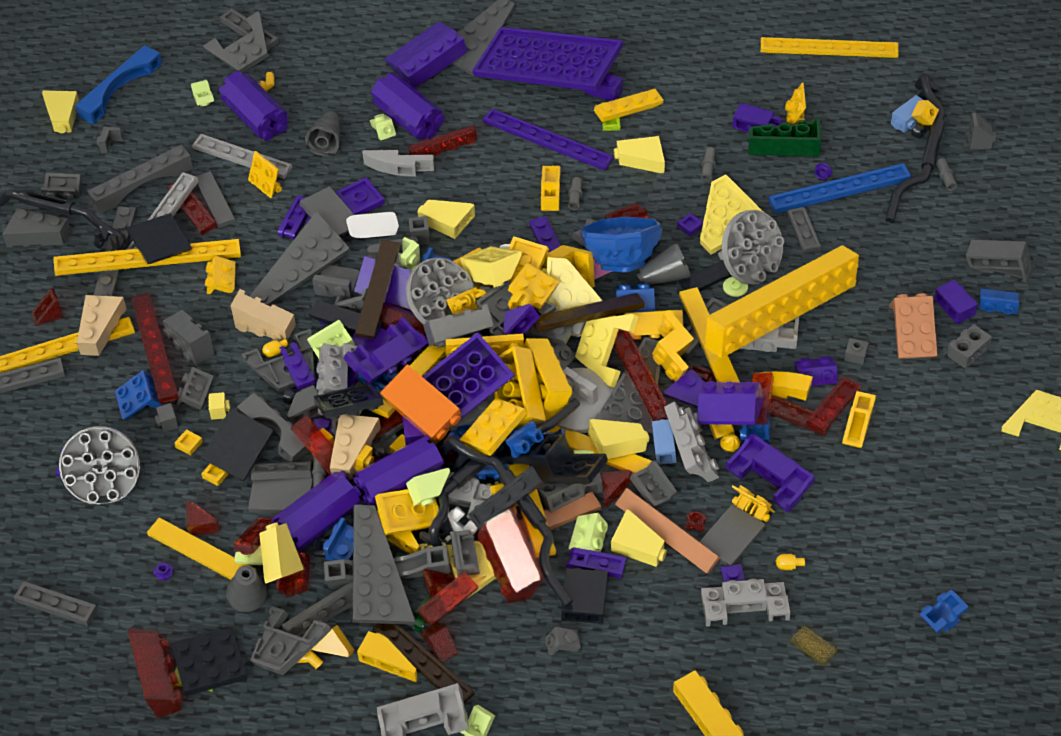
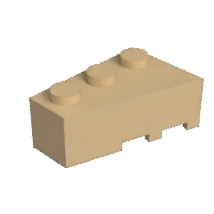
(260, 318)
(98, 321)
(351, 437)

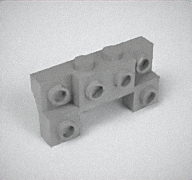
(781, 337)
(333, 368)
(690, 442)
(469, 495)
(744, 597)
(425, 711)

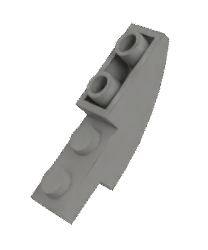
(392, 163)

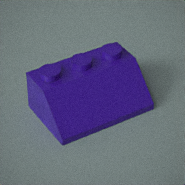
(729, 403)

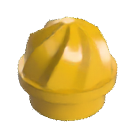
(730, 442)

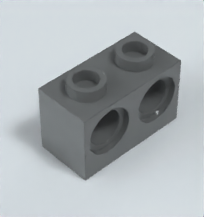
(969, 346)
(559, 495)

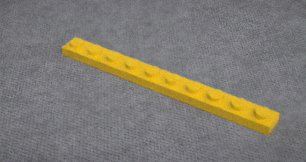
(133, 259)

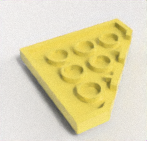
(723, 204)
(572, 288)

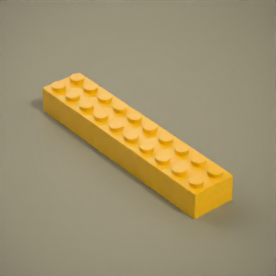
(781, 301)

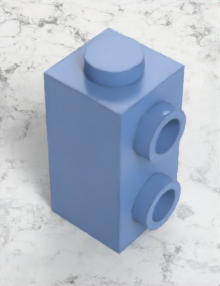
(902, 116)
(663, 442)

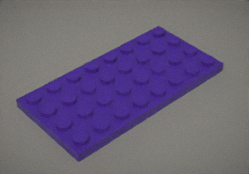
(548, 58)

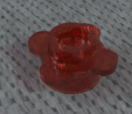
(695, 516)

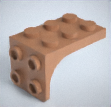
(914, 326)

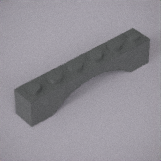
(114, 190)
(410, 566)

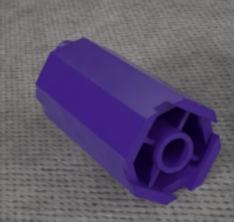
(253, 105)
(407, 106)
(397, 469)
(319, 509)

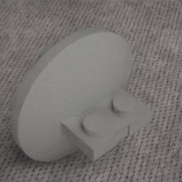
(751, 245)
(432, 285)
(592, 395)
(99, 464)

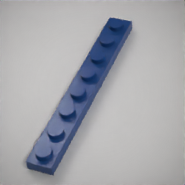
(839, 188)

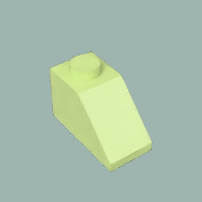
(427, 486)

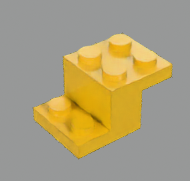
(579, 258)
(672, 346)

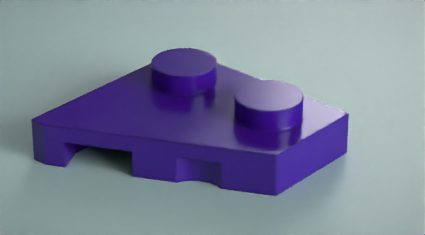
(686, 389)

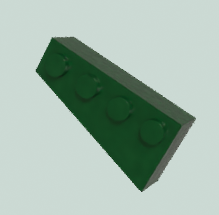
(786, 139)

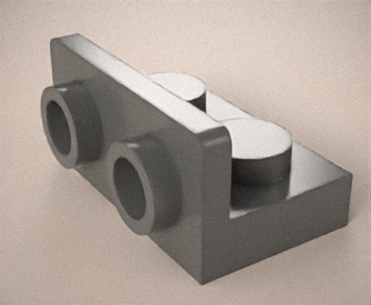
(194, 388)

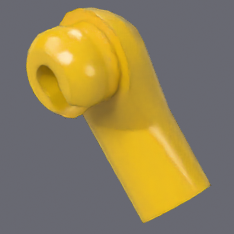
(269, 83)
(312, 658)

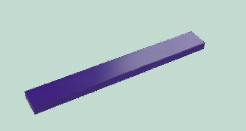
(548, 139)

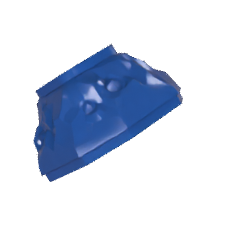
(621, 242)

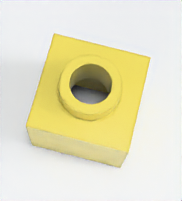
(218, 405)

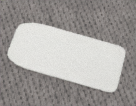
(372, 225)

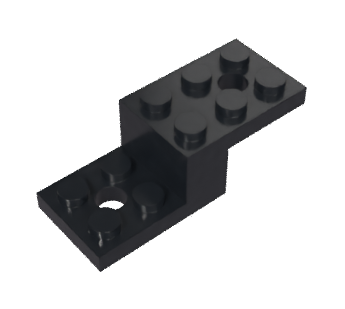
(556, 462)

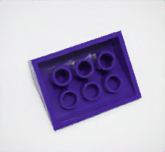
(427, 54)
(469, 374)

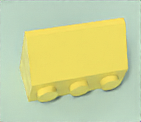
(491, 265)

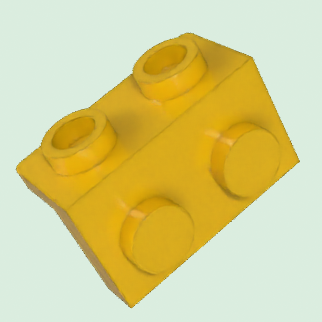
(220, 275)

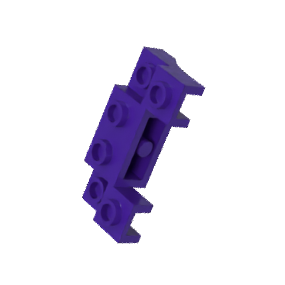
(390, 356)
(775, 468)

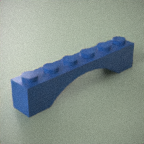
(94, 104)

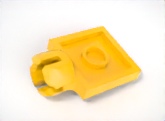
(531, 288)

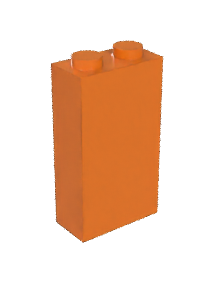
(421, 404)

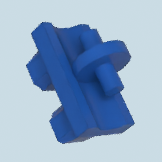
(524, 438)

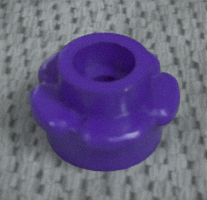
(819, 171)
(165, 575)

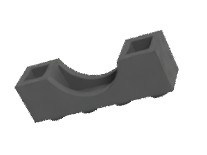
(290, 445)

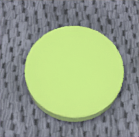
(734, 287)

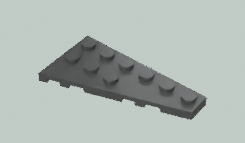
(480, 33)
(306, 256)
(625, 402)
(376, 581)

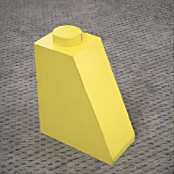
(61, 109)
(641, 154)
(447, 216)
(617, 437)
(638, 541)
(278, 553)

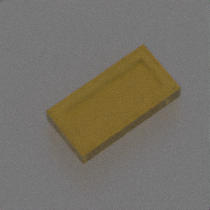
(813, 645)

